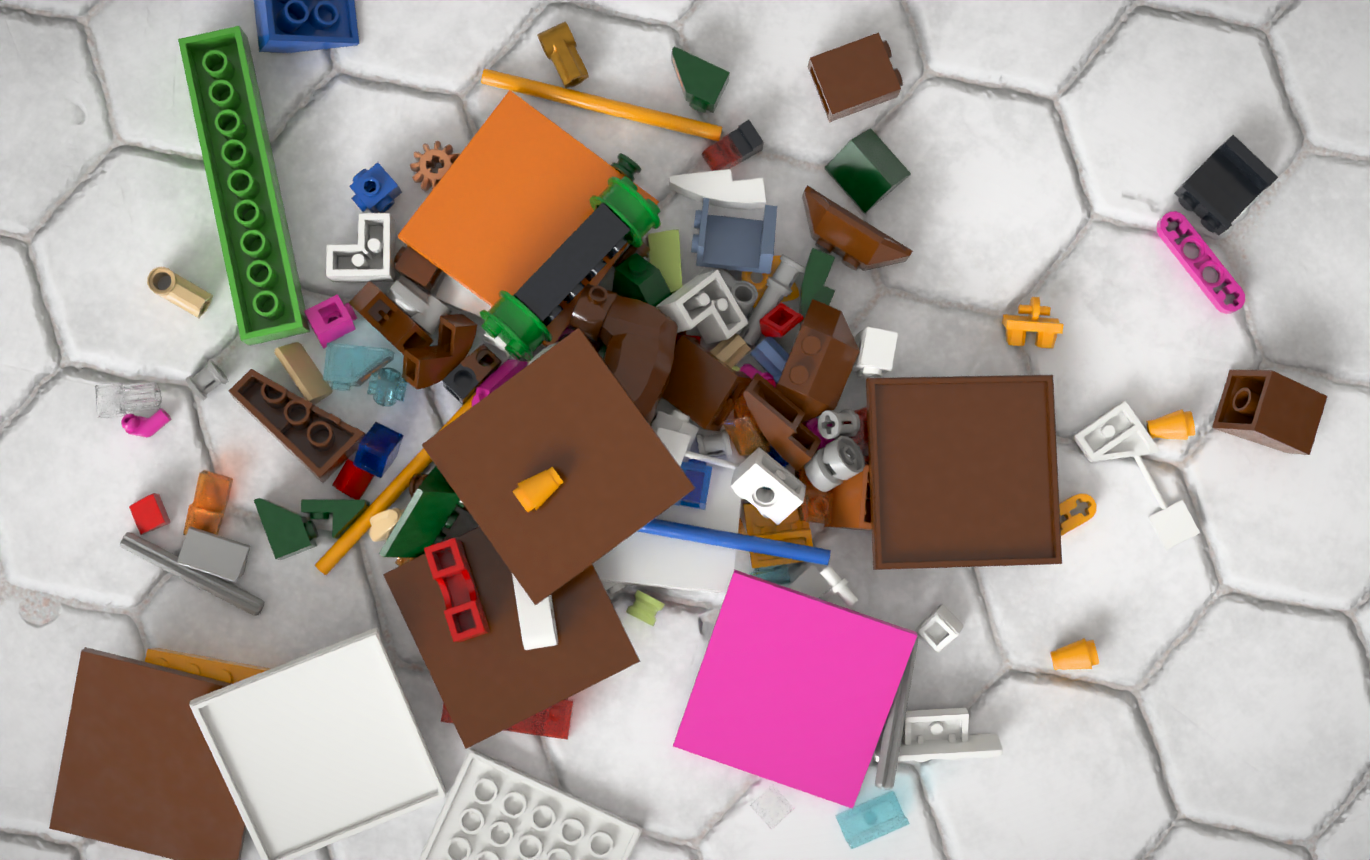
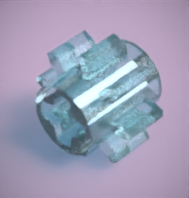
(387, 386)

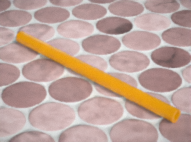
(601, 104)
(380, 504)

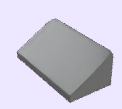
(214, 554)

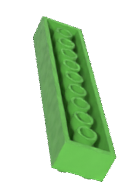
(243, 186)

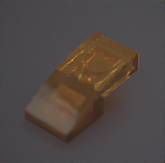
(209, 502)

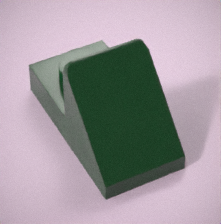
(344, 512)

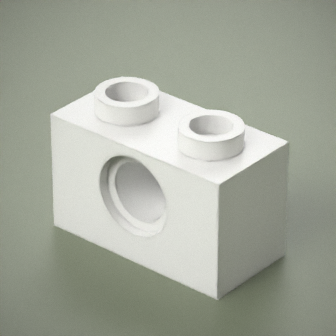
(875, 352)
(762, 470)

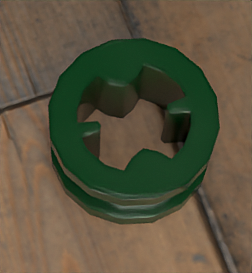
(626, 166)

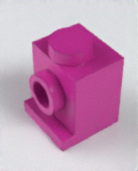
(331, 319)

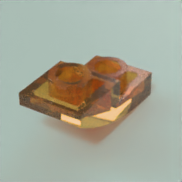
(816, 504)

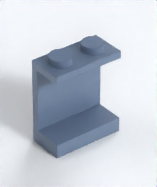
(735, 241)

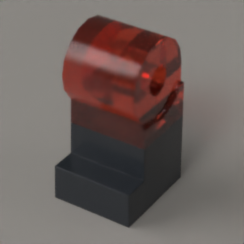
(734, 148)

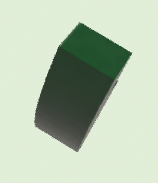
(813, 281)

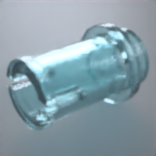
(777, 575)

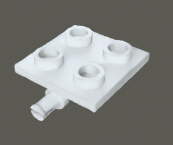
(825, 586)

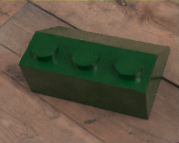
(424, 518)

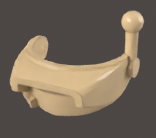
(384, 523)

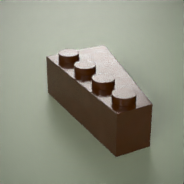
(305, 430)

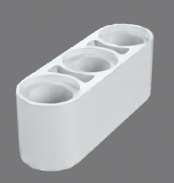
(536, 621)

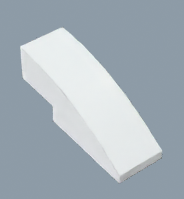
(721, 189)

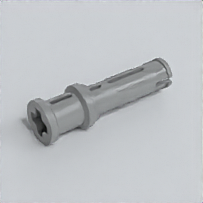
(778, 287)

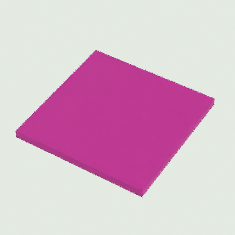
(794, 689)

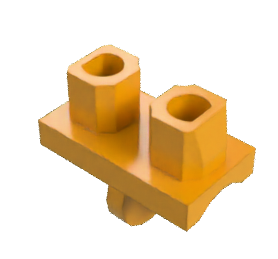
(1045, 327)

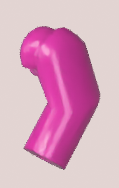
(145, 426)

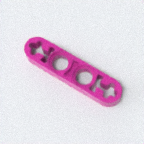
(1205, 258)

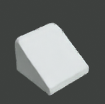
(940, 628)

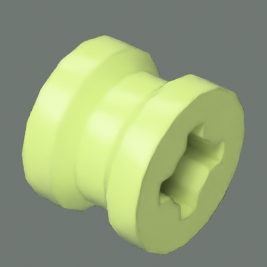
(645, 608)

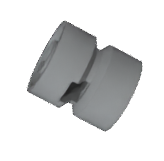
(835, 463)

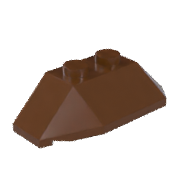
(849, 235)
(819, 361)

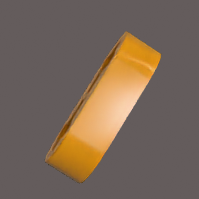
(1077, 519)

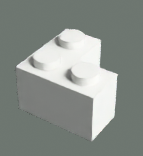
(370, 258)
(707, 305)

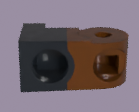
(471, 373)

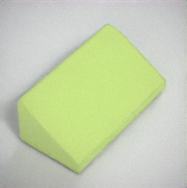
(667, 257)

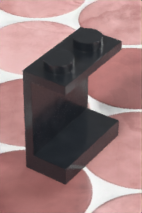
(1225, 185)

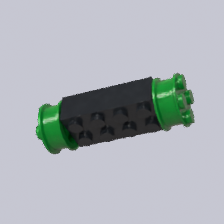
(617, 219)

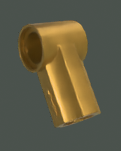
(560, 48)

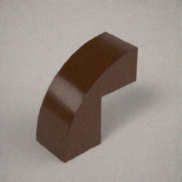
(389, 319)
(433, 363)

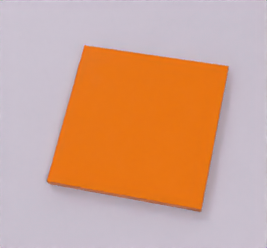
(511, 205)

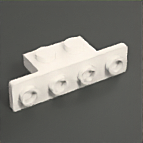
(942, 736)

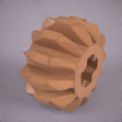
(428, 160)

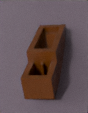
(780, 422)

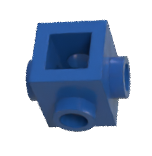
(380, 182)

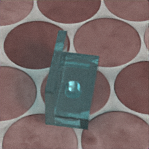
(871, 819)

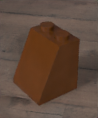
(1270, 410)

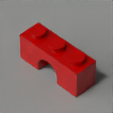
(462, 602)

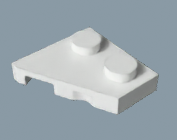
(1115, 436)

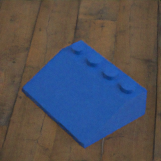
(305, 25)

